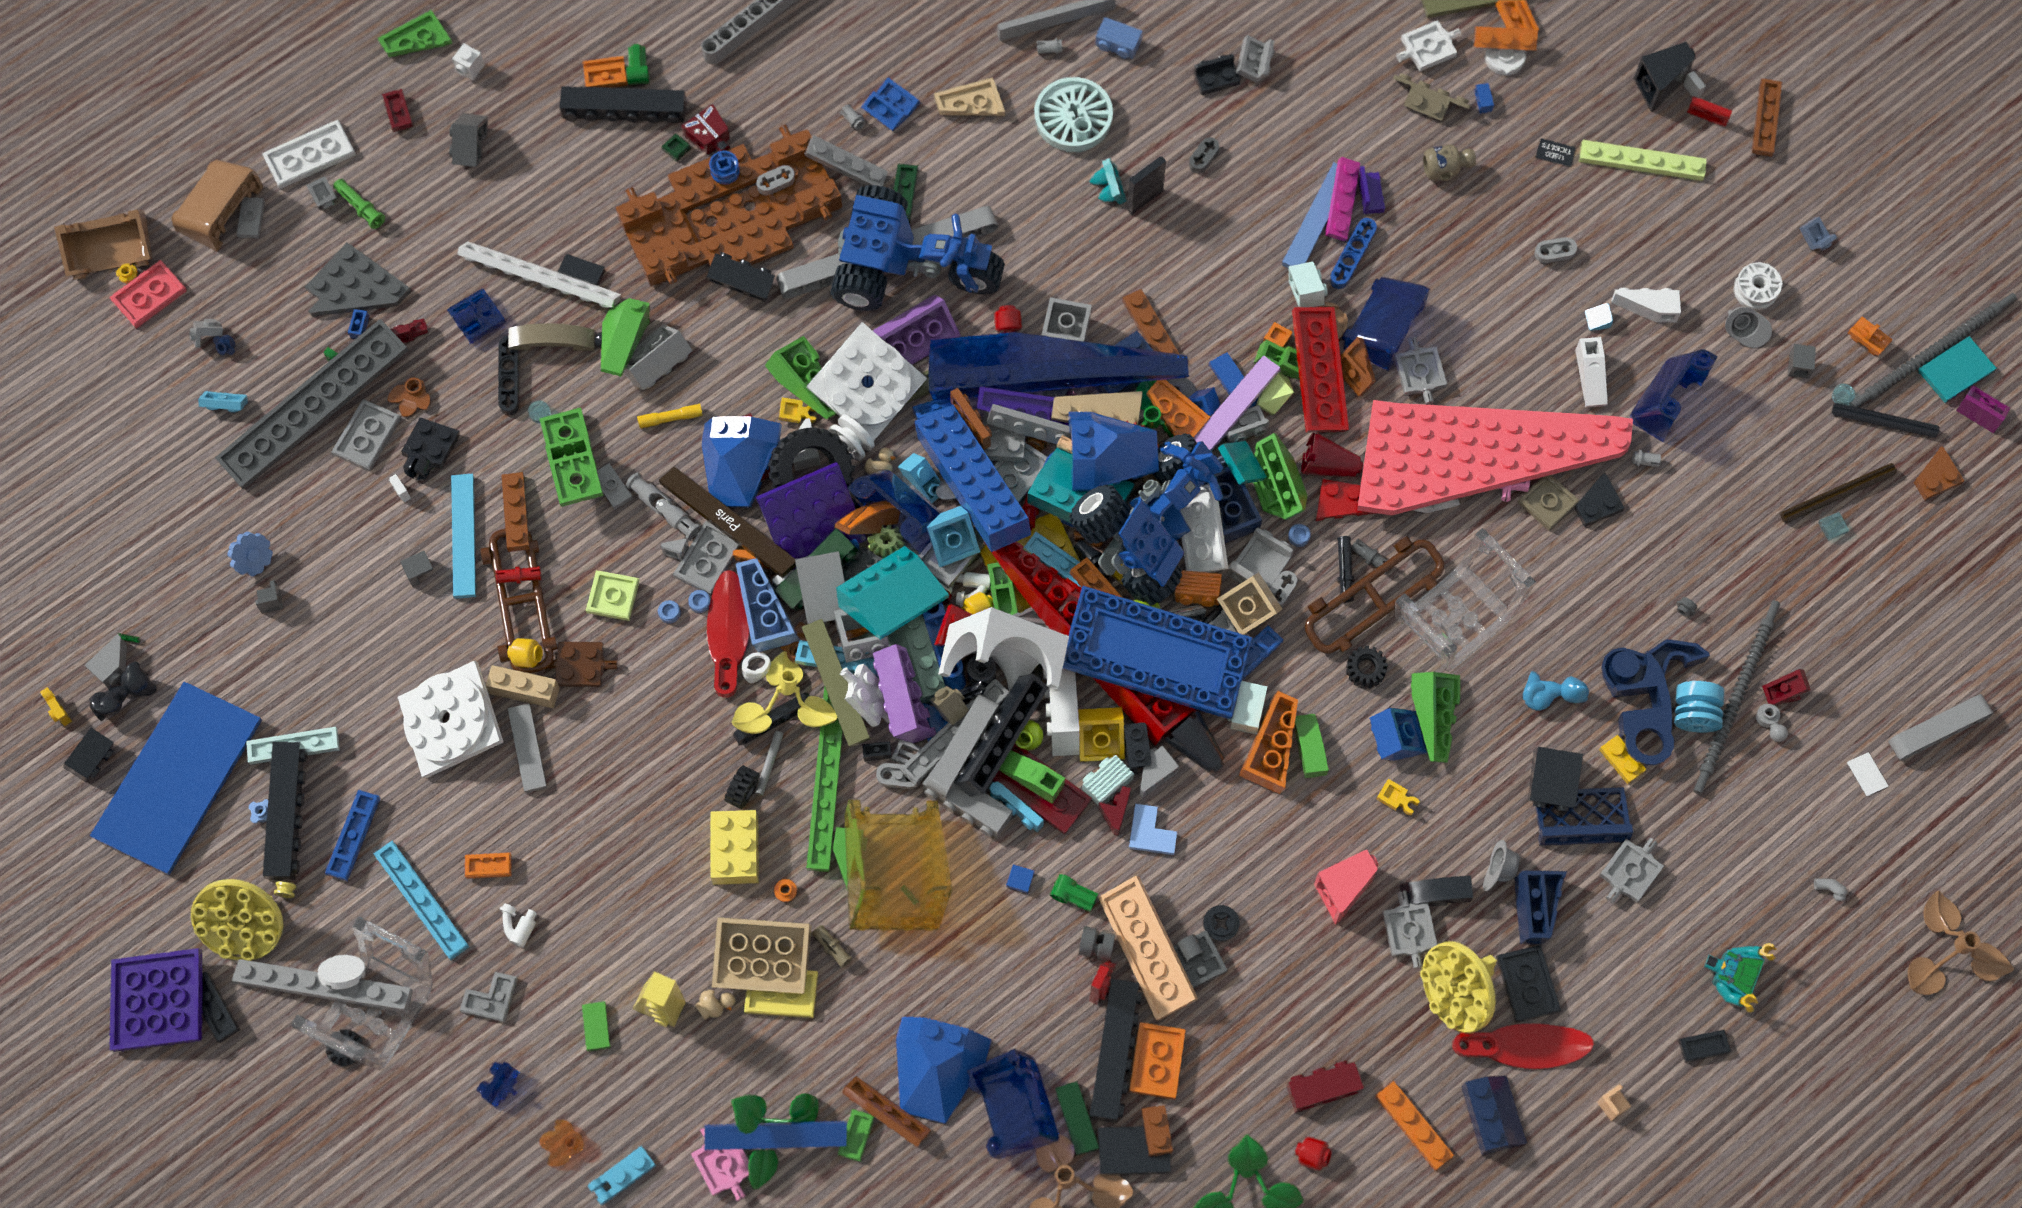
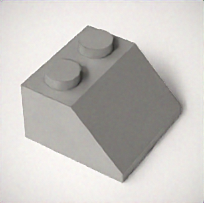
(1067, 320)

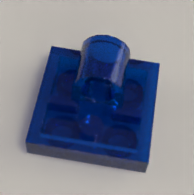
(476, 316)

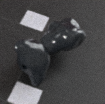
(133, 682)

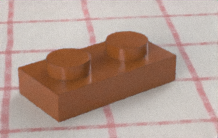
(1157, 1130)

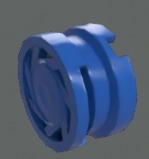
(725, 167)

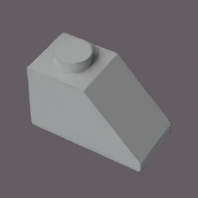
(109, 662)
(1160, 771)

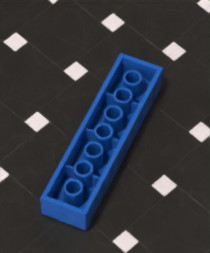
(972, 478)

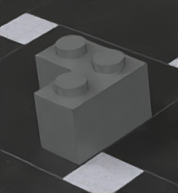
(467, 139)

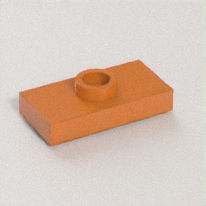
(488, 865)

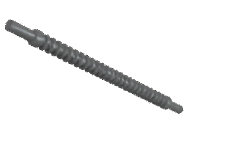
(1938, 347)
(1737, 696)

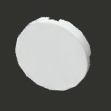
(1505, 60)
(341, 971)

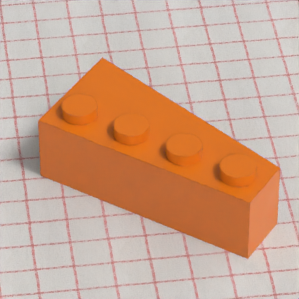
(1270, 751)

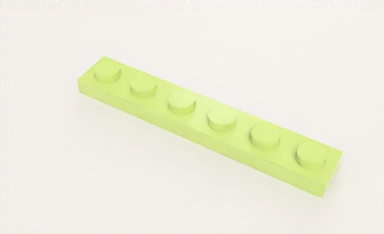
(1642, 160)

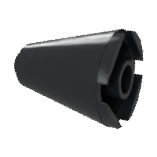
(1197, 743)

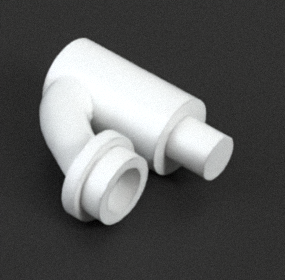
(972, 580)
(523, 929)

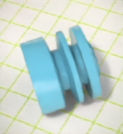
(1699, 706)

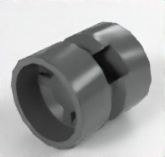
(1089, 947)

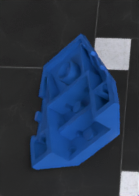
(1109, 450)
(737, 455)
(935, 1065)

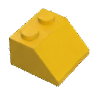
(1101, 733)

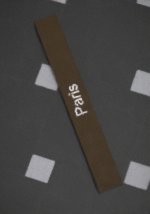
(728, 522)

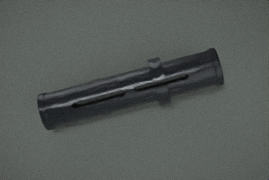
(1345, 565)

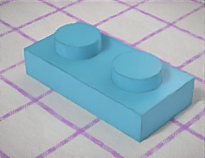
(220, 400)

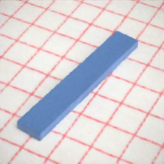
(1313, 223)

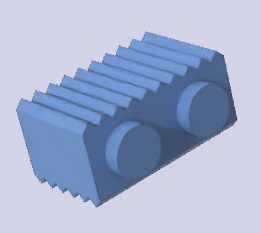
(1118, 38)

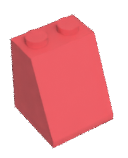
(1345, 883)

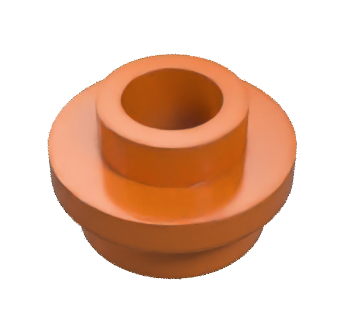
(785, 897)

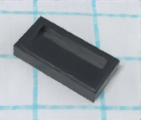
(581, 269)
(1704, 1046)

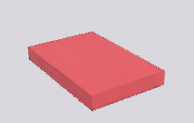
(148, 294)

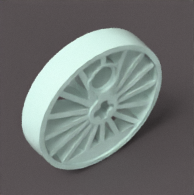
(1064, 114)

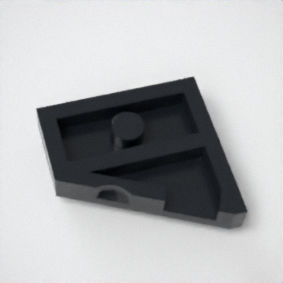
(1599, 502)

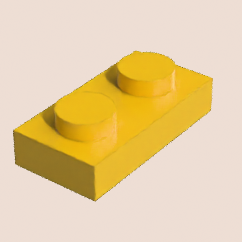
(1619, 758)

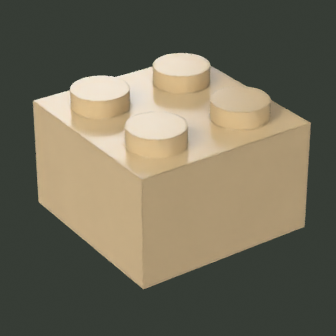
(1249, 604)

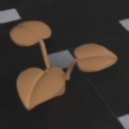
(1943, 915)
(1108, 1190)

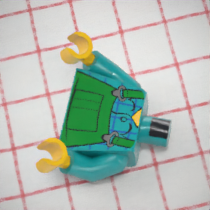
(1738, 973)

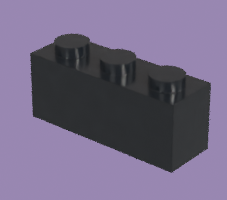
(740, 276)

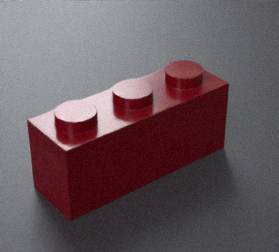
(1324, 1086)

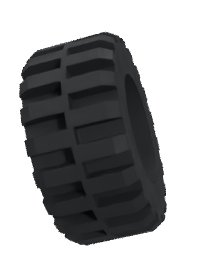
(804, 439)

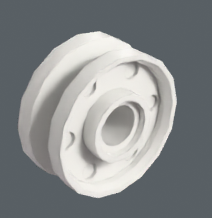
(1762, 275)
(854, 436)

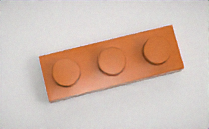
(1505, 38)

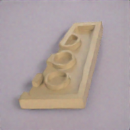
(1115, 405)

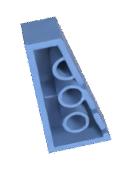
(765, 614)

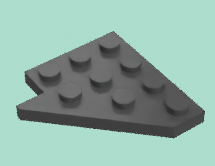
(353, 283)

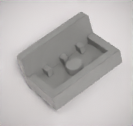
(1255, 59)
(1250, 424)

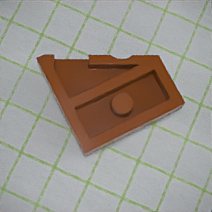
(1357, 367)
(1938, 476)

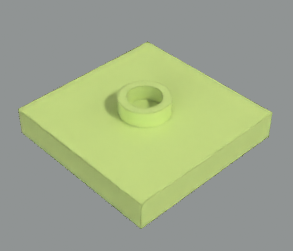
(612, 595)

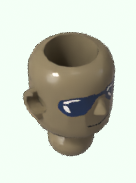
(1446, 162)

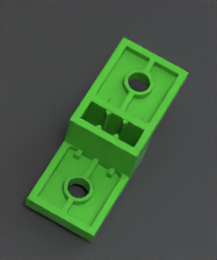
(571, 457)

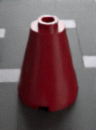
(1329, 458)

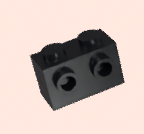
(88, 755)

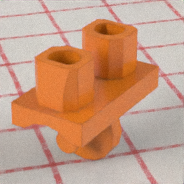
(1870, 336)

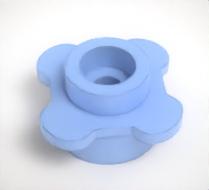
(255, 807)

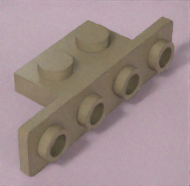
(1429, 101)

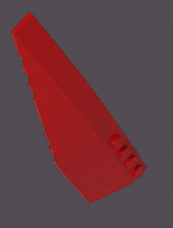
(1055, 604)

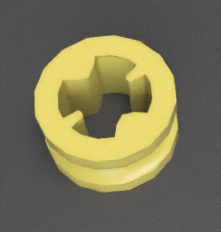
(284, 889)

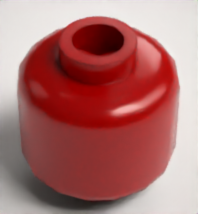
(1008, 319)
(1313, 1153)

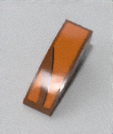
(869, 518)

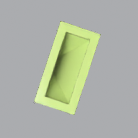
(1275, 394)

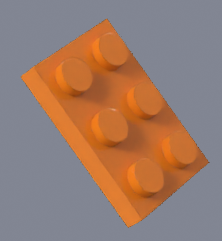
(1157, 1060)

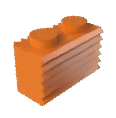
(1199, 588)

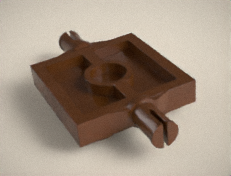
(580, 664)

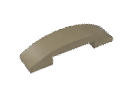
(551, 335)

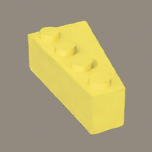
(661, 1000)

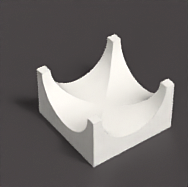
(1009, 641)

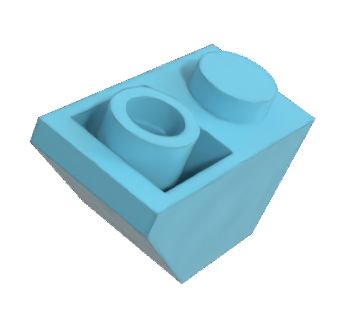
(921, 475)

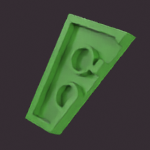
(414, 36)

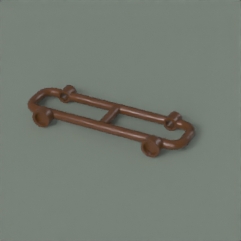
(491, 555)
(1320, 608)

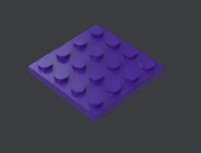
(806, 510)
(156, 1000)

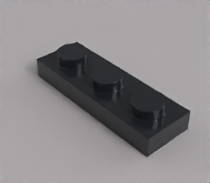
(216, 1011)

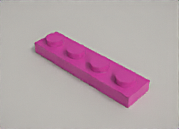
(1342, 199)

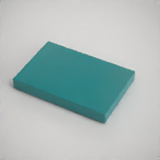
(1957, 369)

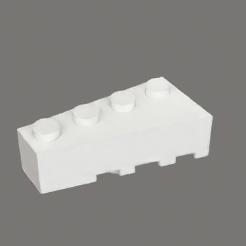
(1063, 715)

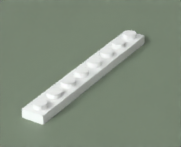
(532, 272)

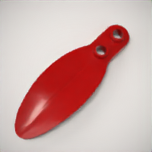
(727, 632)
(1527, 1045)

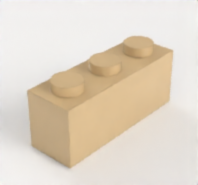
(522, 686)

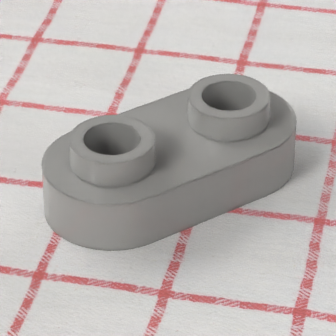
(1554, 250)
(897, 780)

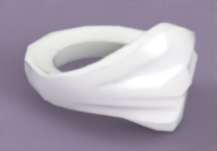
(754, 676)

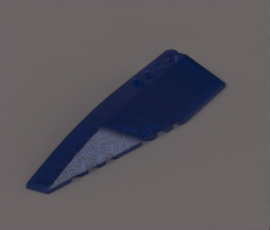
(1040, 363)

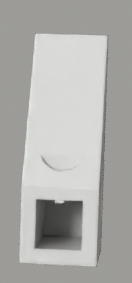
(1652, 304)
(1592, 371)

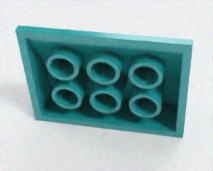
(1053, 487)
(890, 593)

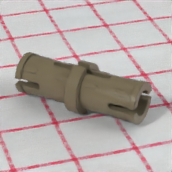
(832, 946)

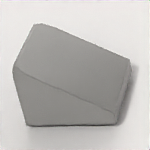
(675, 549)

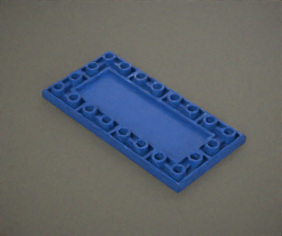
(1156, 652)
(176, 778)

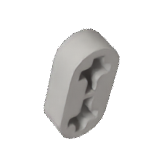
(775, 180)
(1288, 590)

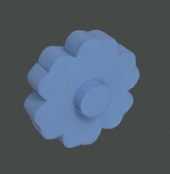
(250, 553)

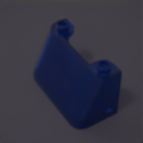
(1387, 318)
(1656, 408)
(886, 485)
(1014, 1104)

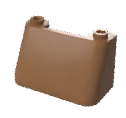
(214, 201)
(104, 243)

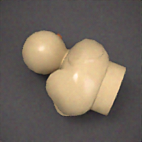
(885, 456)
(710, 1006)

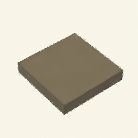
(1548, 501)

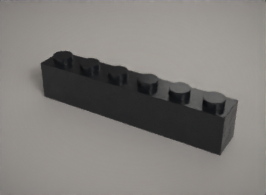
(623, 104)
(1001, 735)
(284, 811)
(1114, 1051)

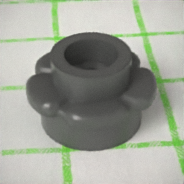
(1686, 607)

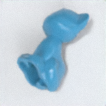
(1540, 693)

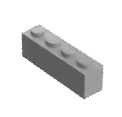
(980, 809)

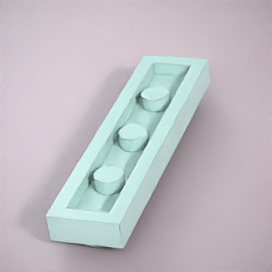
(314, 741)

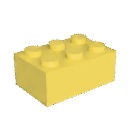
(734, 847)

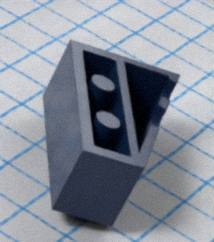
(1537, 904)

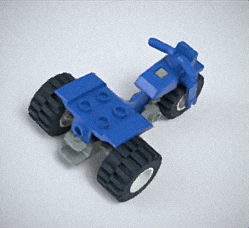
(883, 241)
(1139, 537)

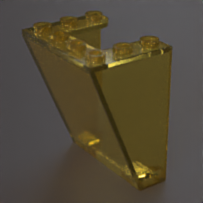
(896, 869)

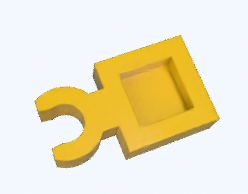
(792, 411)
(57, 711)
(1394, 796)

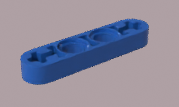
(1350, 252)

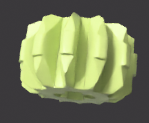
(877, 540)

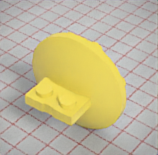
(236, 919)
(1459, 986)

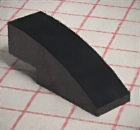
(1439, 891)

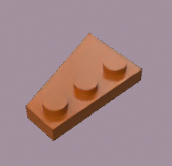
(1176, 409)

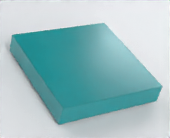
(1242, 462)

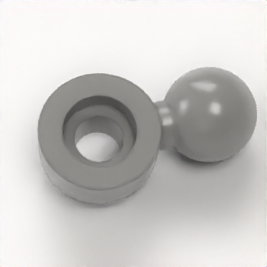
(1777, 732)

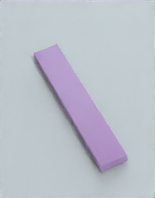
(1237, 403)

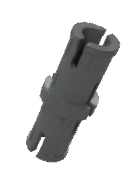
(1367, 553)

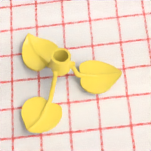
(786, 675)

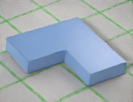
(1145, 835)

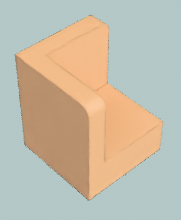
(1614, 1103)

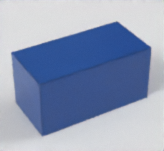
(1484, 98)
(358, 323)

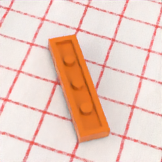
(1414, 1125)

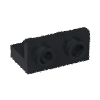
(1216, 74)
(1137, 746)

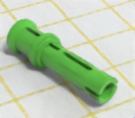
(364, 208)

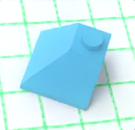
(952, 536)

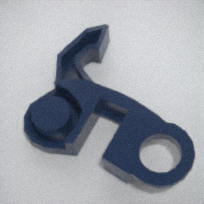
(1637, 673)

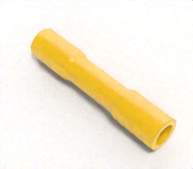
(657, 418)

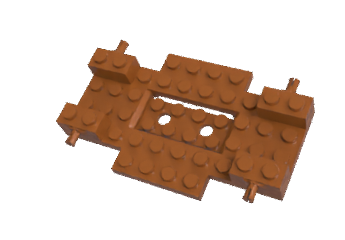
(674, 243)

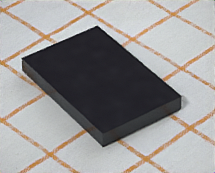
(1146, 185)
(1528, 983)
(1126, 1153)

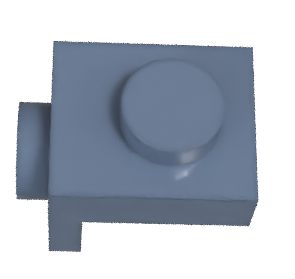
(1816, 234)

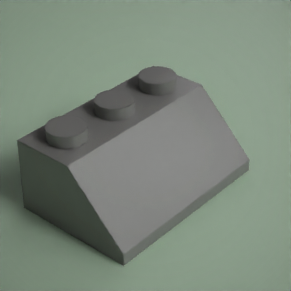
(656, 356)

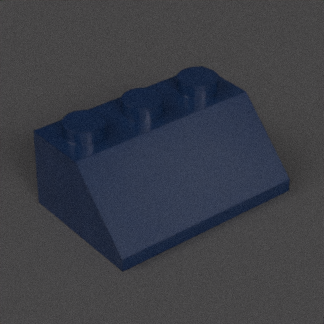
(1493, 1114)

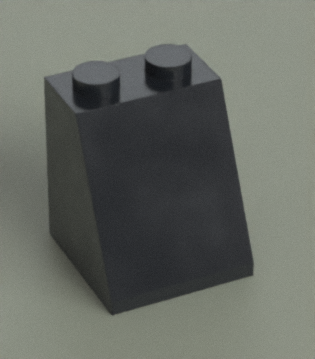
(1663, 73)
(1554, 778)

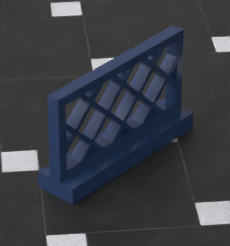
(1588, 832)

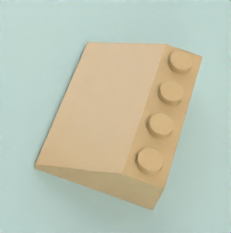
(761, 955)

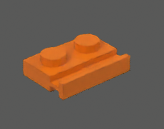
(1516, 14)
(605, 72)

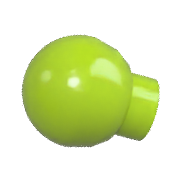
(1030, 737)

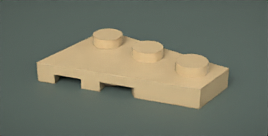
(971, 99)

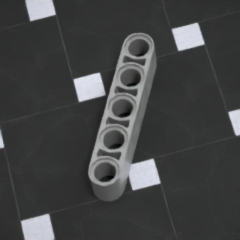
(1940, 727)
(962, 745)

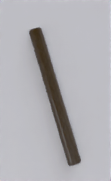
(1838, 493)

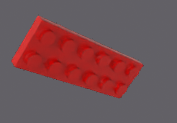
(1320, 369)

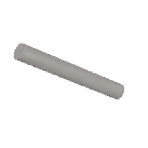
(769, 762)

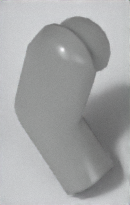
(1831, 884)

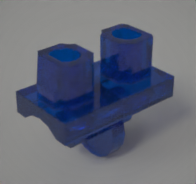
(501, 1084)

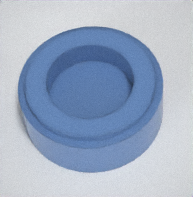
(1299, 535)
(699, 601)
(669, 611)

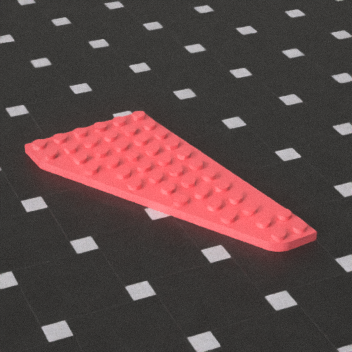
(1450, 452)

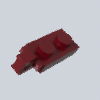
(408, 331)

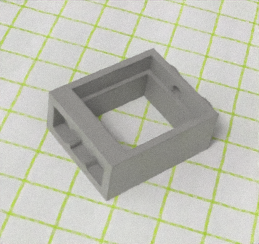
(856, 649)

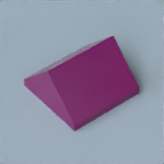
(1983, 409)

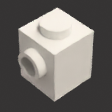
(468, 62)

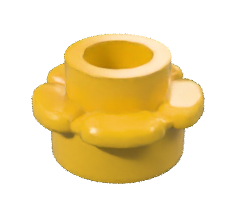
(126, 278)

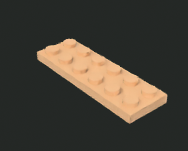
(1148, 948)

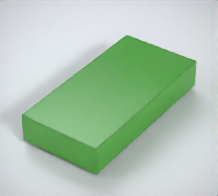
(596, 1026)
(857, 1135)

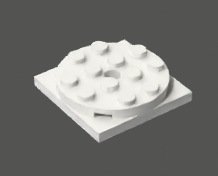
(841, 381)
(471, 721)

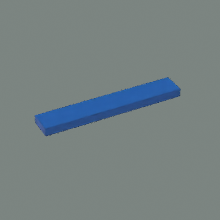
(776, 1135)

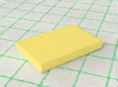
(782, 1002)

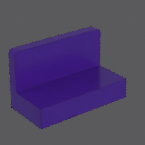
(1370, 192)

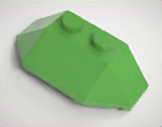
(1283, 489)

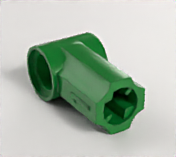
(638, 69)
(1068, 891)

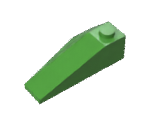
(622, 333)
(795, 368)
(1435, 702)

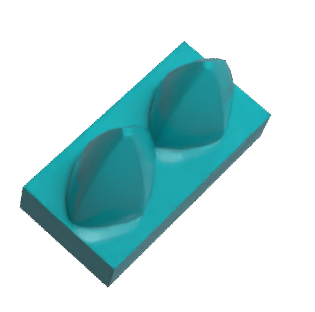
(1110, 175)

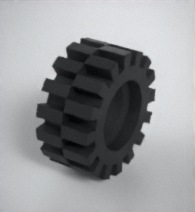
(1366, 679)
(742, 787)

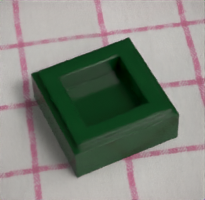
(676, 147)

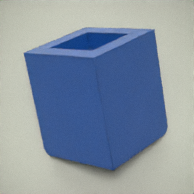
(1206, 400)

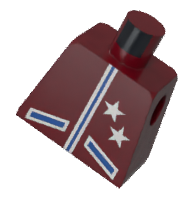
(707, 131)

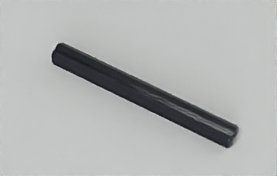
(1885, 420)

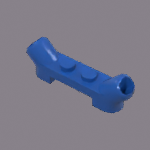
(933, 619)

